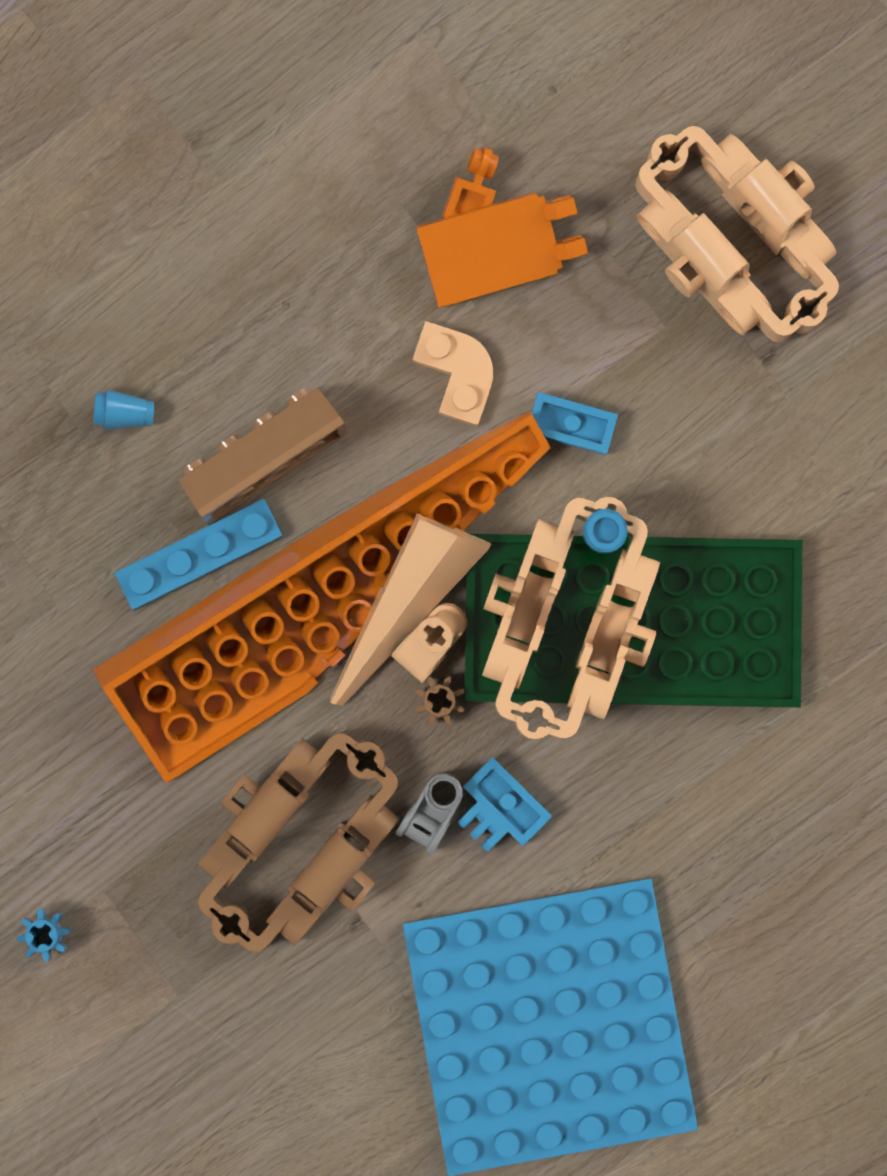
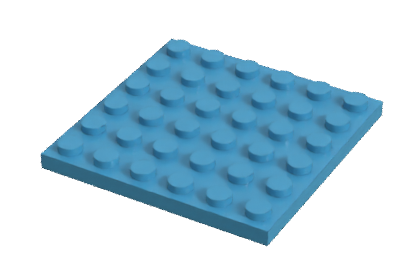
(549, 1026)

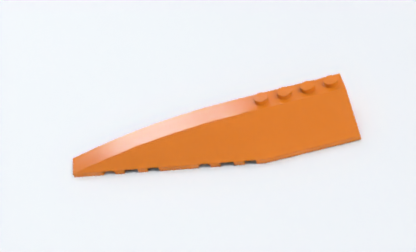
(298, 611)

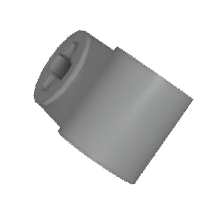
(430, 814)

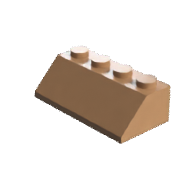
(262, 455)

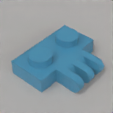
(502, 807)

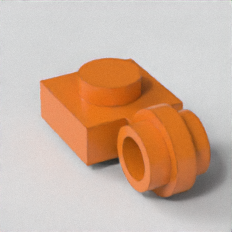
(470, 195)

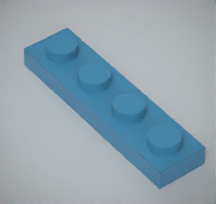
(198, 555)

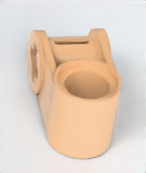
(428, 643)

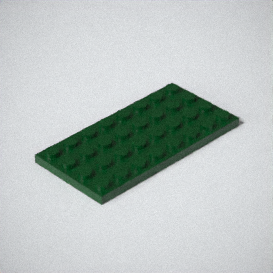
(718, 608)

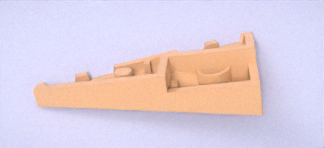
(422, 575)

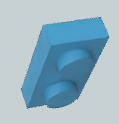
(574, 423)

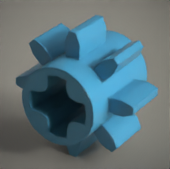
(56, 933)

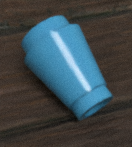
(121, 410)

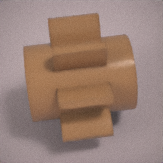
(434, 689)

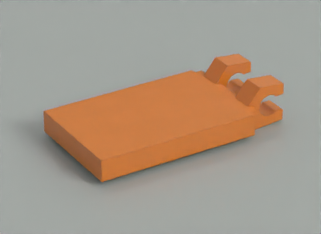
(496, 247)

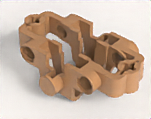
(327, 872)

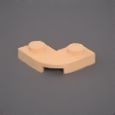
(465, 362)

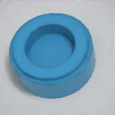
(605, 531)

